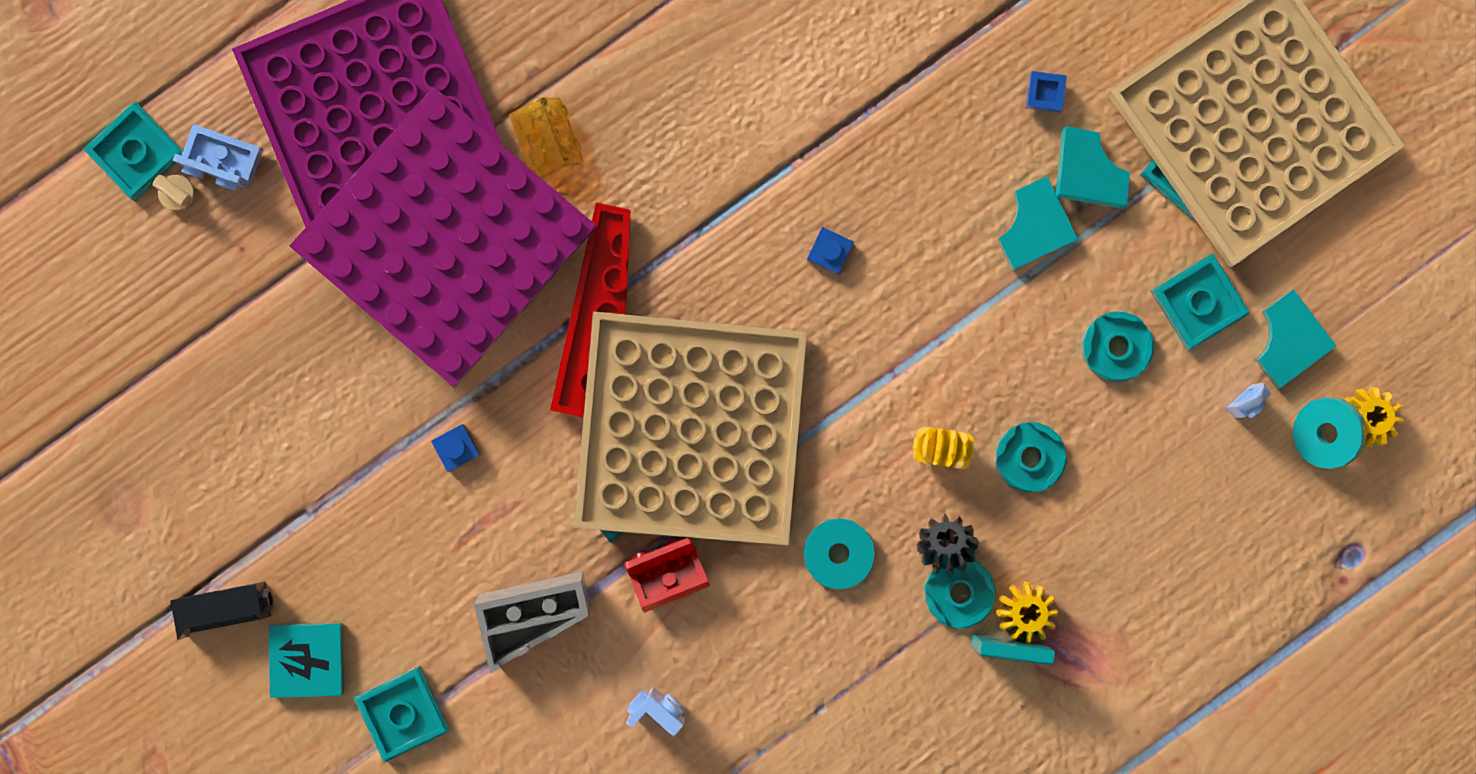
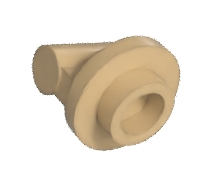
(174, 191)

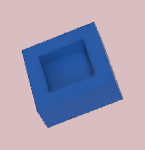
(1045, 91)
(830, 250)
(455, 448)

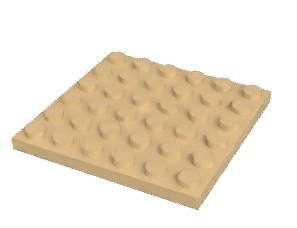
(1255, 122)
(690, 429)

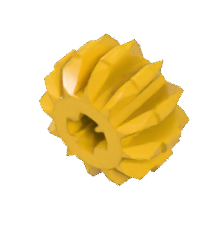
(1384, 413)
(943, 447)
(1028, 625)

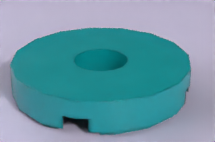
(1096, 346)
(1309, 436)
(1051, 453)
(846, 573)
(963, 614)

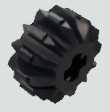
(936, 539)

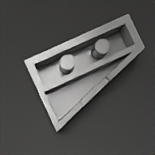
(528, 614)

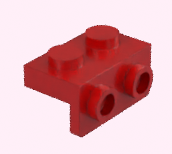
(666, 573)

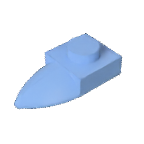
(1250, 401)

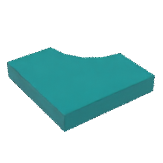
(1087, 173)
(1038, 225)
(1293, 341)

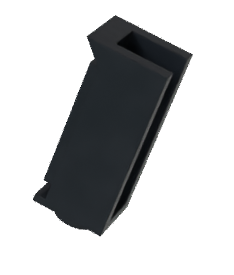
(221, 608)

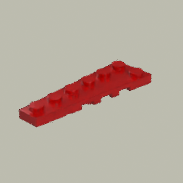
(599, 289)

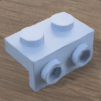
(219, 156)
(661, 708)

